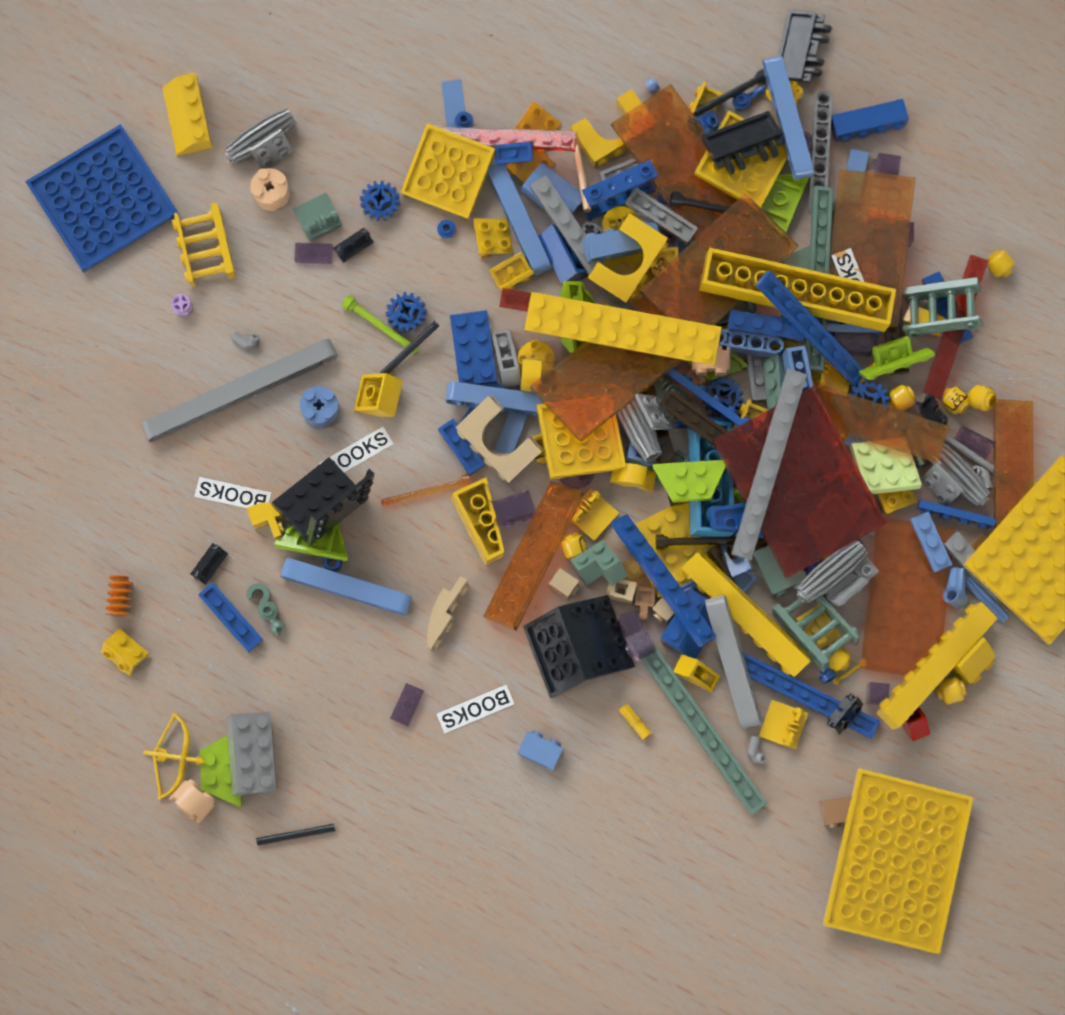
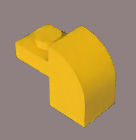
(530, 373)
(634, 476)
(265, 514)

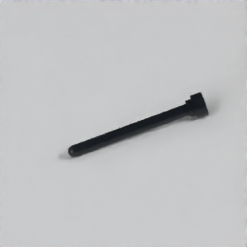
(759, 79)
(677, 199)

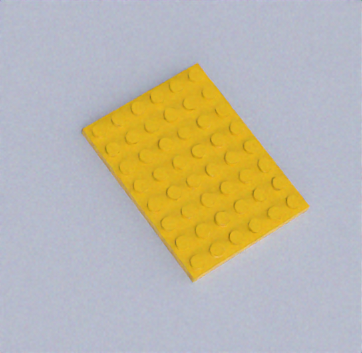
(1026, 556)
(898, 861)

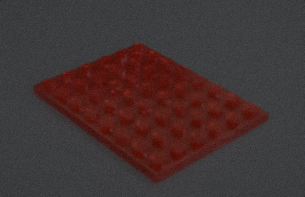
(818, 489)

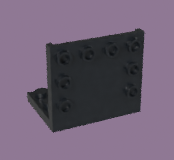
(322, 500)
(578, 644)

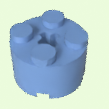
(329, 411)

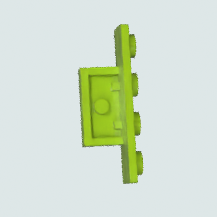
(893, 356)

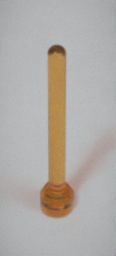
(462, 482)

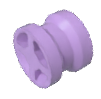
(180, 301)

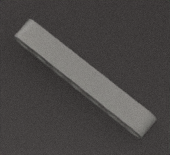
(820, 144)
(733, 662)

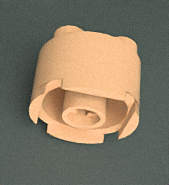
(278, 189)
(721, 366)
(192, 801)

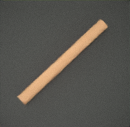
(581, 177)

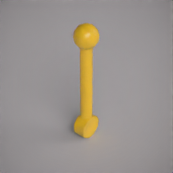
(836, 681)

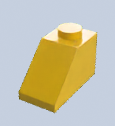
(696, 673)

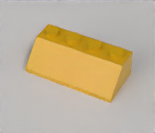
(187, 114)

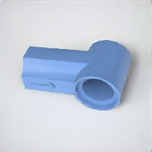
(956, 588)

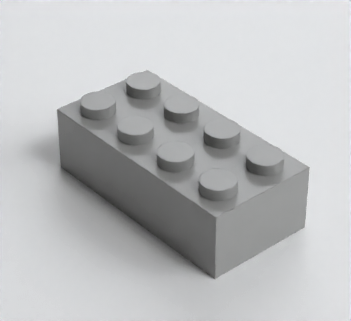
(251, 753)

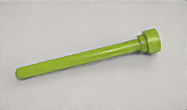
(350, 303)

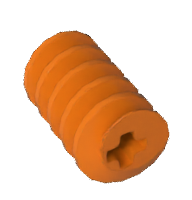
(119, 596)

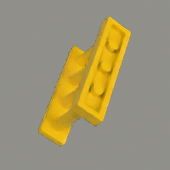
(218, 233)

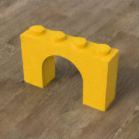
(598, 149)
(651, 243)

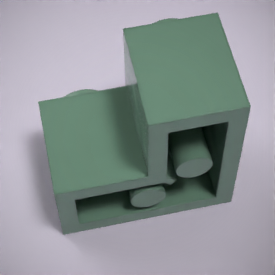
(599, 561)

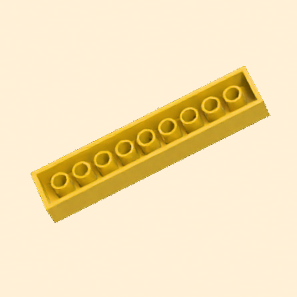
(818, 292)
(623, 328)

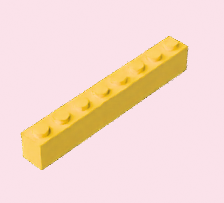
(747, 614)
(936, 665)

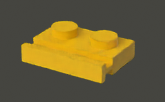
(816, 625)

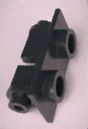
(353, 244)
(929, 411)
(209, 563)
(839, 720)

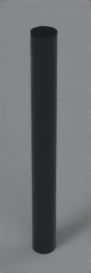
(410, 348)
(295, 834)

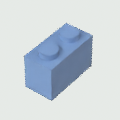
(540, 750)

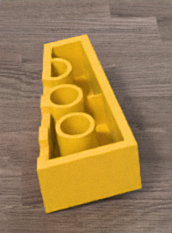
(479, 518)

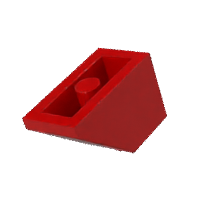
(916, 725)

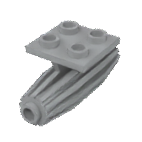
(263, 140)
(641, 420)
(954, 477)
(834, 576)

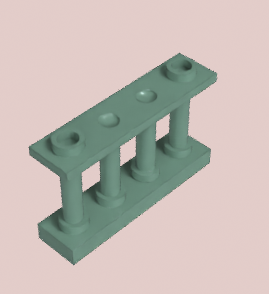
(937, 290)
(808, 643)

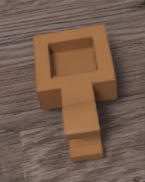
(644, 599)

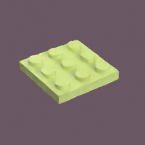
(885, 468)

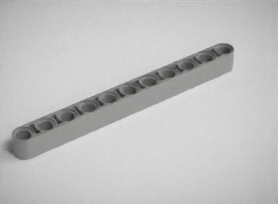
(239, 390)

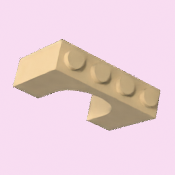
(506, 464)

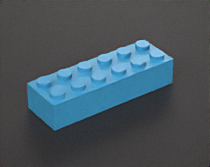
(699, 519)

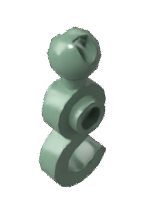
(267, 610)

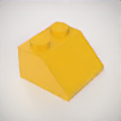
(378, 395)
(974, 662)

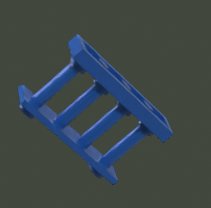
(617, 189)

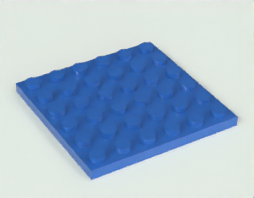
(102, 198)

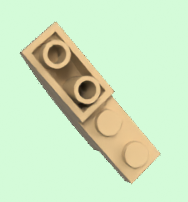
(440, 620)

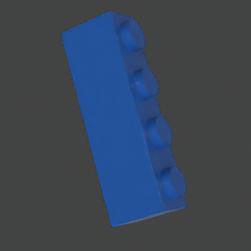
(869, 120)
(764, 325)

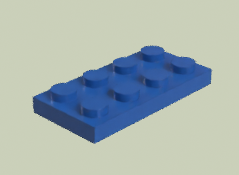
(473, 348)

